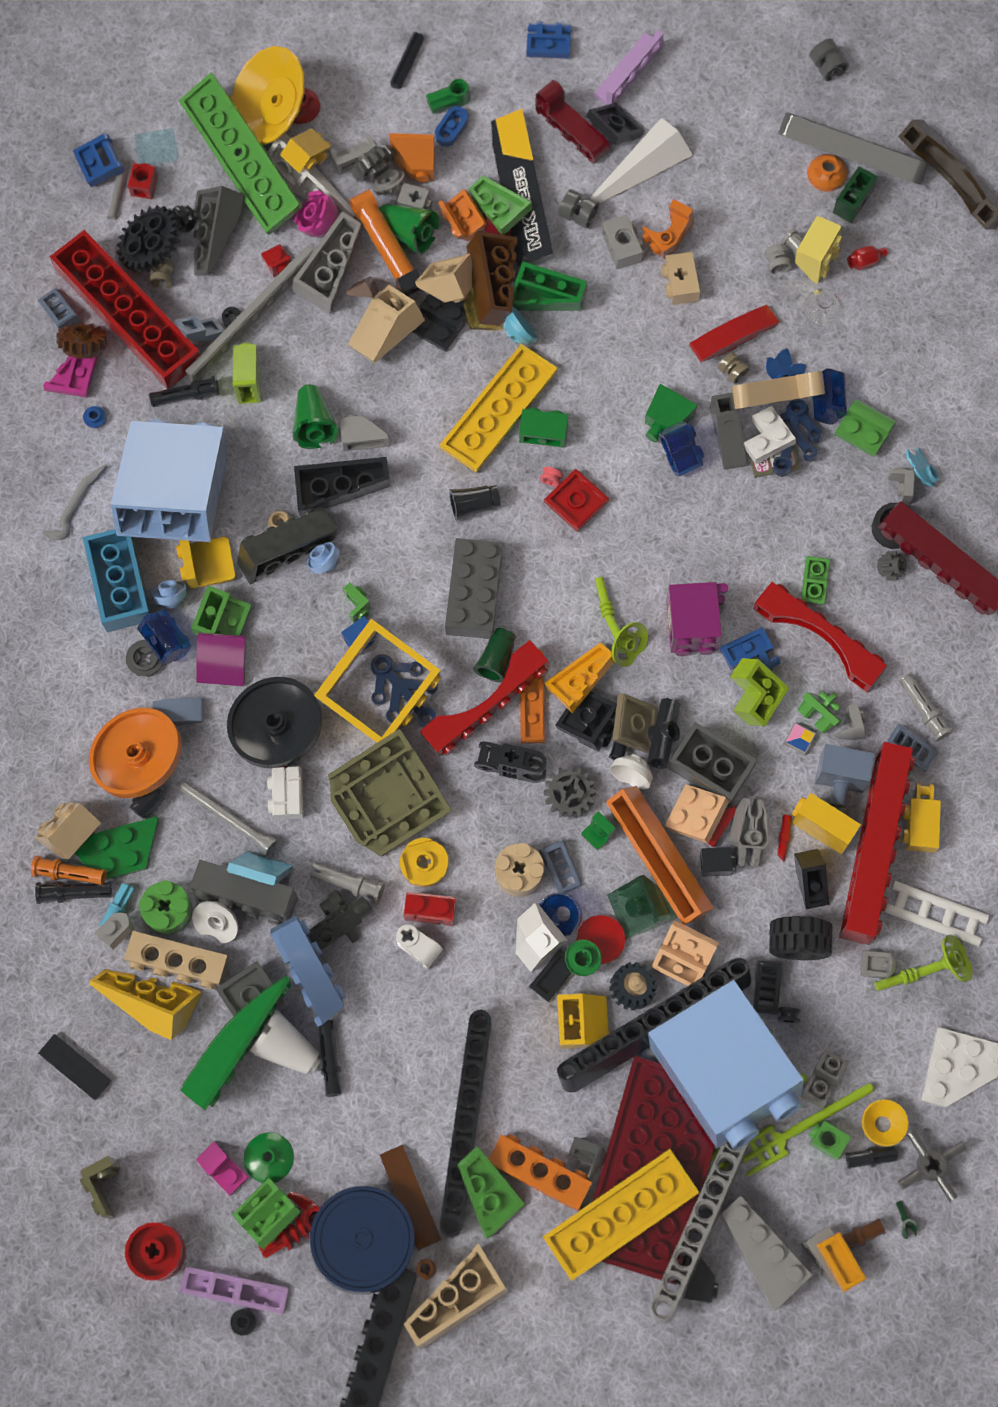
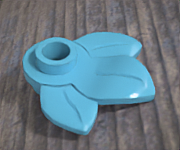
(924, 471)

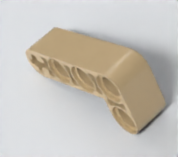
(778, 389)

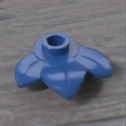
(783, 366)

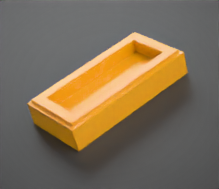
(841, 1262)

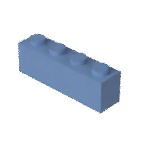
(308, 969)

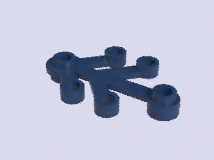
(796, 417)
(400, 687)

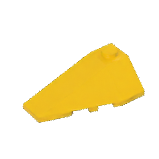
(154, 1006)

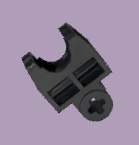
(501, 757)

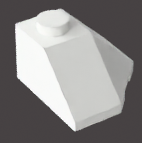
(536, 937)

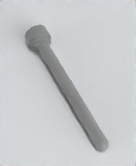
(262, 841)

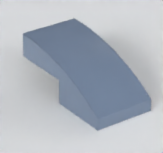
(199, 330)
(182, 709)

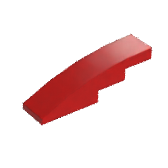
(732, 333)

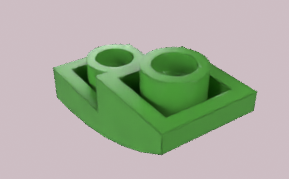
(815, 580)

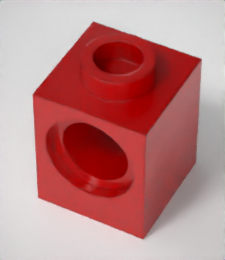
(146, 188)

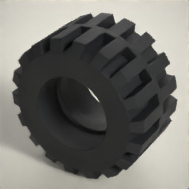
(800, 938)

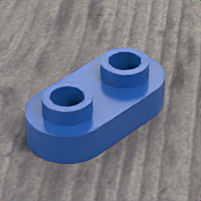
(450, 127)

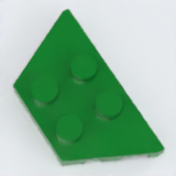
(120, 849)

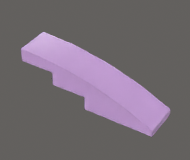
(233, 1290)

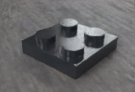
(614, 123)

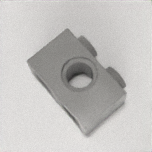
(616, 231)

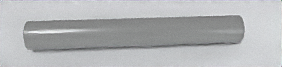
(117, 193)

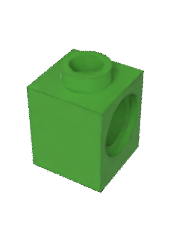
(840, 1140)

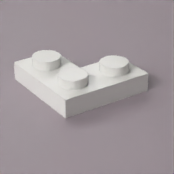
(773, 437)

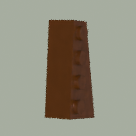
(492, 275)

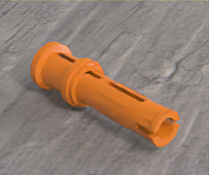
(58, 869)

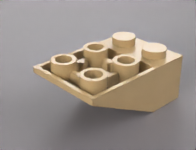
(385, 323)

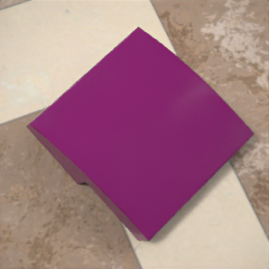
(220, 659)

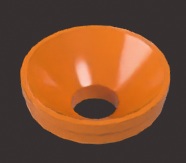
(827, 180)

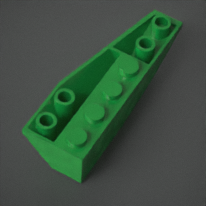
(231, 1045)

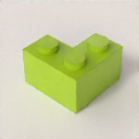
(762, 691)

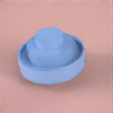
(323, 558)
(169, 593)

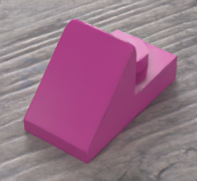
(222, 1168)

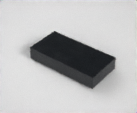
(551, 977)

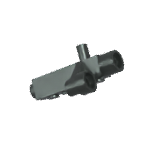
(339, 919)

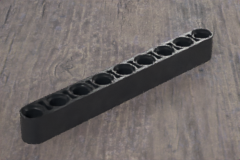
(642, 1025)
(464, 1109)

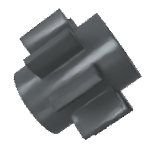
(891, 565)

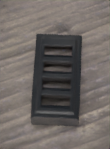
(767, 965)

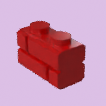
(429, 908)

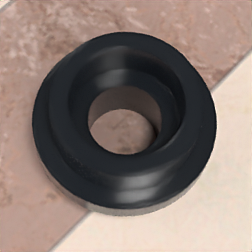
(251, 1322)

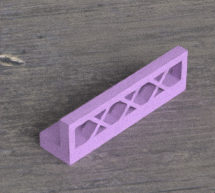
(629, 68)

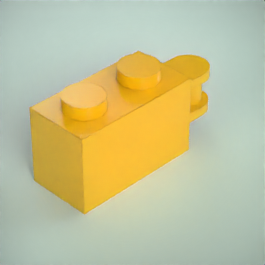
(306, 150)
(922, 821)

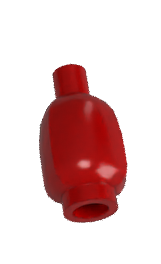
(866, 257)

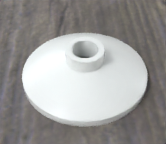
(215, 920)

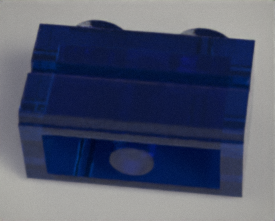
(831, 405)
(164, 636)

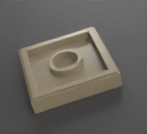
(633, 721)

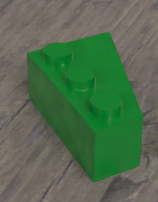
(547, 290)

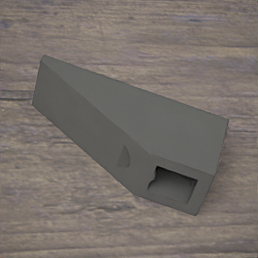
(728, 431)

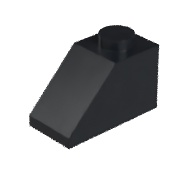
(812, 878)
(702, 1285)

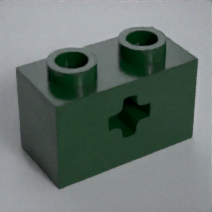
(855, 194)

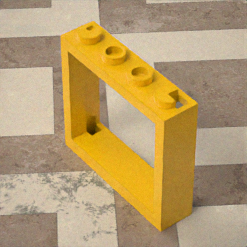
(349, 658)

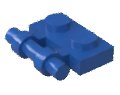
(548, 45)
(750, 646)

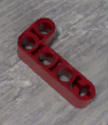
(573, 127)

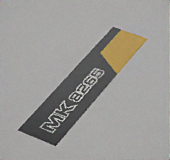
(518, 174)

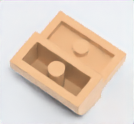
(684, 954)

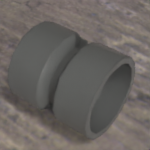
(828, 59)
(571, 205)

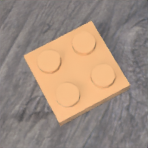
(696, 813)

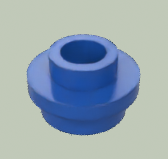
(98, 421)

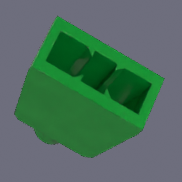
(667, 410)

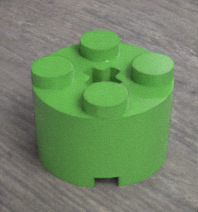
(156, 917)

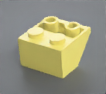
(819, 248)

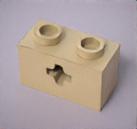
(687, 288)

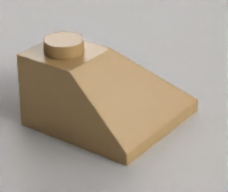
(448, 278)

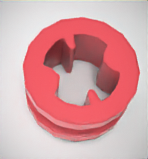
(551, 476)

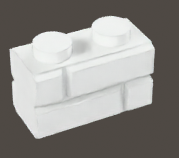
(286, 793)

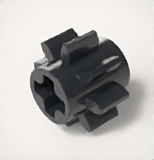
(186, 217)

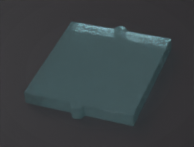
(156, 147)

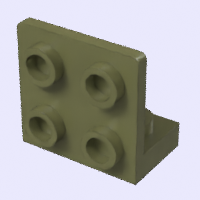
(100, 1170)

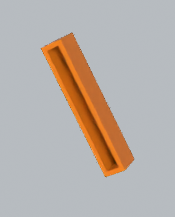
(659, 855)

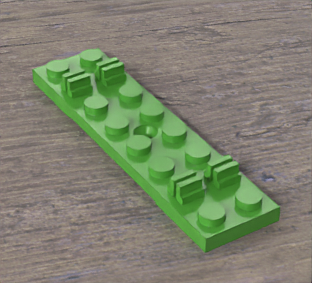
(253, 170)

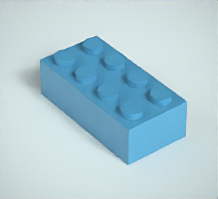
(116, 579)

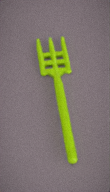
(779, 1139)

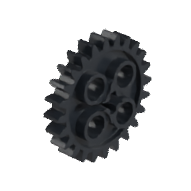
(149, 239)

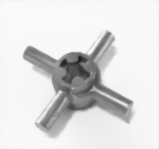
(940, 1158)

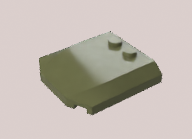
(386, 794)

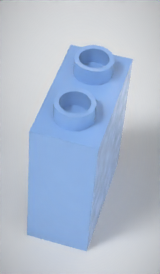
(169, 481)
(727, 1066)

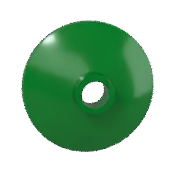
(281, 1160)

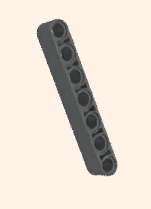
(853, 148)

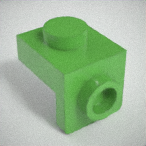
(358, 598)

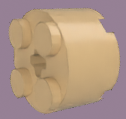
(516, 883)

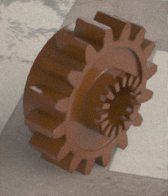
(81, 340)

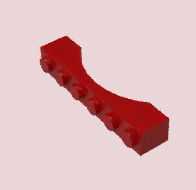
(781, 607)
(448, 730)

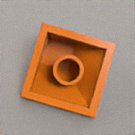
(415, 155)

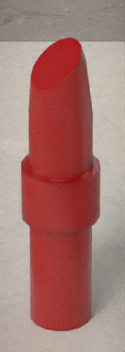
(784, 837)

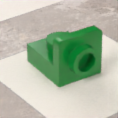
(599, 831)

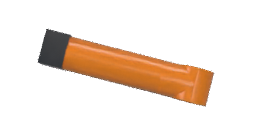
(367, 210)

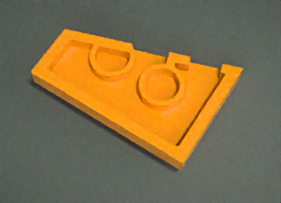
(580, 677)

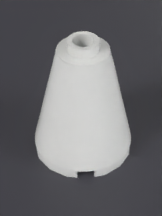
(285, 1045)

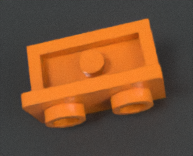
(463, 215)

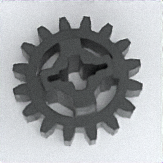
(373, 163)
(561, 787)

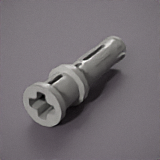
(931, 716)
(358, 886)

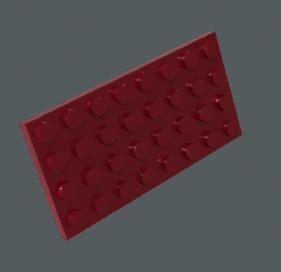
(646, 1126)

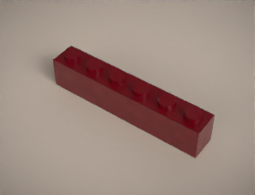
(941, 557)

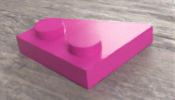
(73, 377)

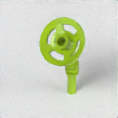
(625, 640)
(949, 961)

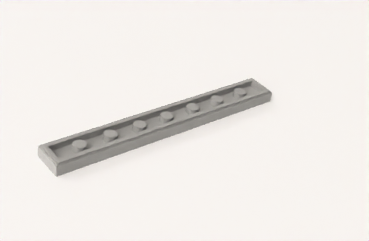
(247, 317)

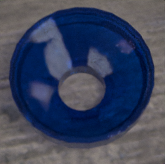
(553, 902)

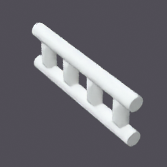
(930, 899)

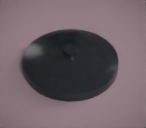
(274, 722)

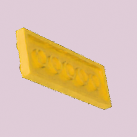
(498, 408)
(620, 1215)

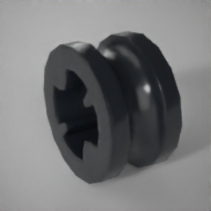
(230, 310)
(789, 1014)

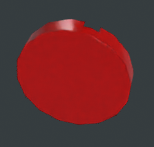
(605, 934)

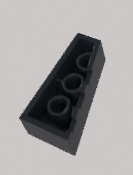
(338, 482)

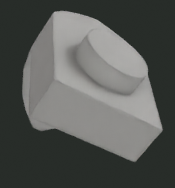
(855, 720)
(115, 929)
(877, 964)

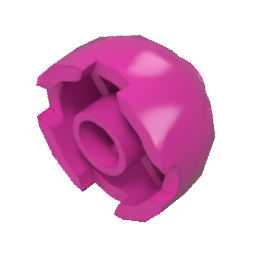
(317, 214)

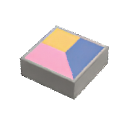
(799, 738)

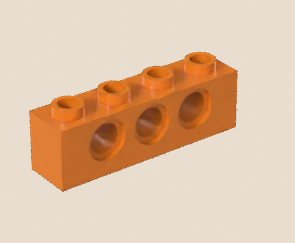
(524, 1173)

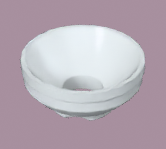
(633, 771)

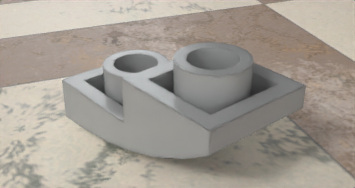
(824, 1079)

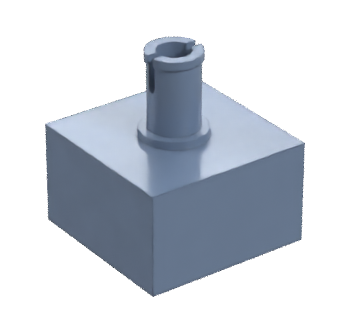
(844, 770)

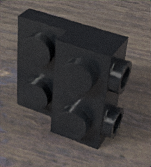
(441, 322)
(590, 721)

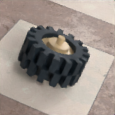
(633, 986)

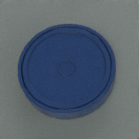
(362, 1240)

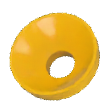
(896, 1117)

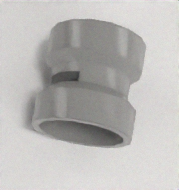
(777, 257)

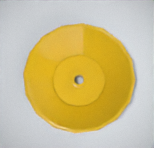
(270, 92)

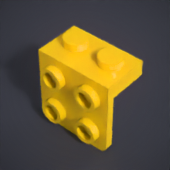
(206, 562)

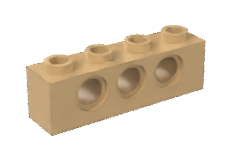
(141, 944)

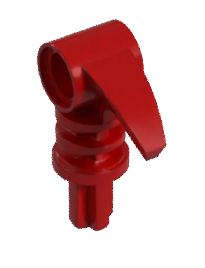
(296, 1231)

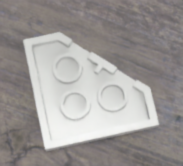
(958, 1067)

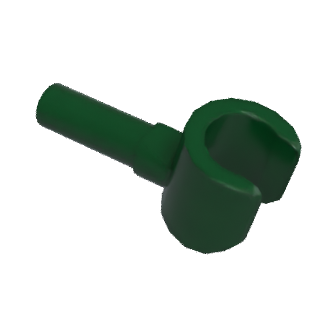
(907, 1223)

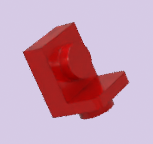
(276, 259)

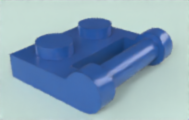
(92, 163)

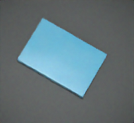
(259, 868)

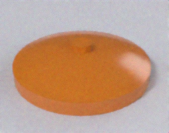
(135, 753)

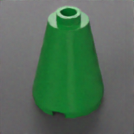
(412, 225)
(313, 419)

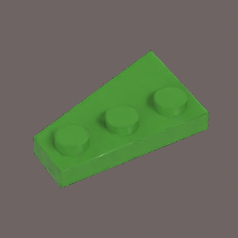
(499, 203)
(489, 1192)

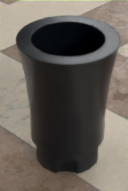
(473, 500)

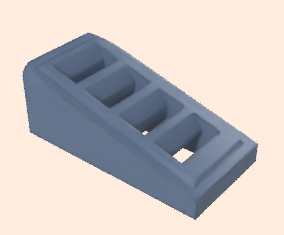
(67, 319)
(909, 736)
(552, 870)

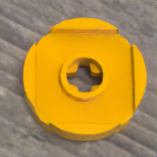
(431, 851)

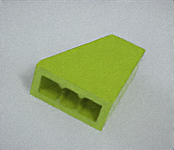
(246, 373)

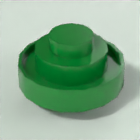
(583, 958)

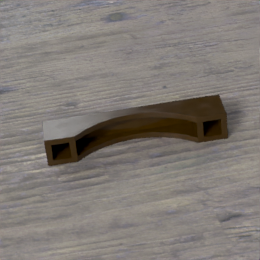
(931, 148)

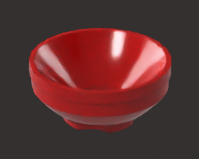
(309, 109)

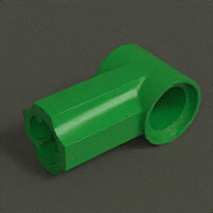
(447, 96)

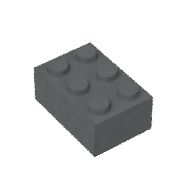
(711, 763)

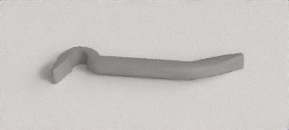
(73, 504)

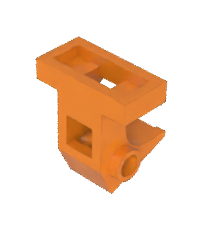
(682, 222)

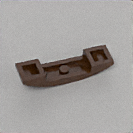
(410, 1196)

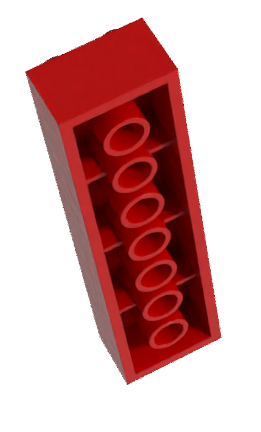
(125, 308)
(876, 844)

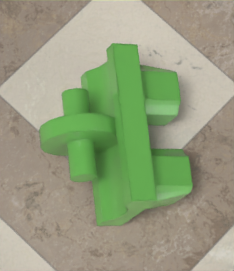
(811, 704)

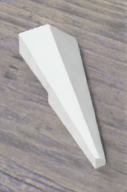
(656, 152)
(306, 181)

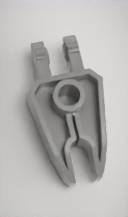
(749, 831)

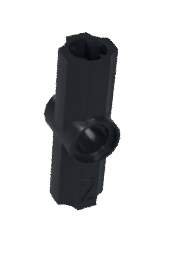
(663, 733)

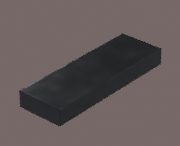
(74, 1067)

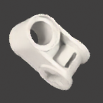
(422, 946)

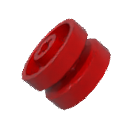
(140, 1251)

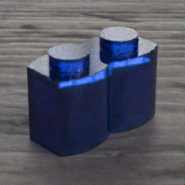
(681, 448)

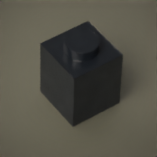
(717, 861)

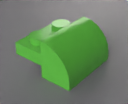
(865, 427)
(220, 613)
(266, 1213)

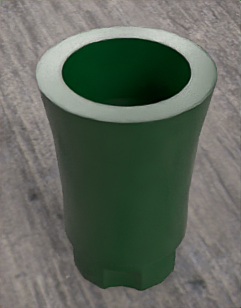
(496, 655)

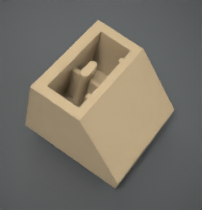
(67, 829)

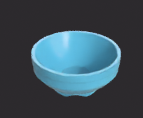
(518, 328)

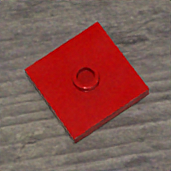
(576, 500)

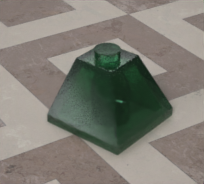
(640, 906)

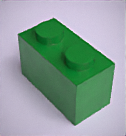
(543, 427)

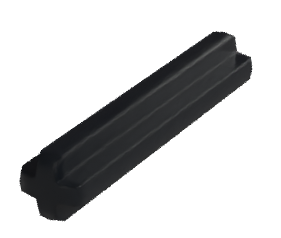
(406, 60)

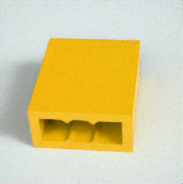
(824, 822)

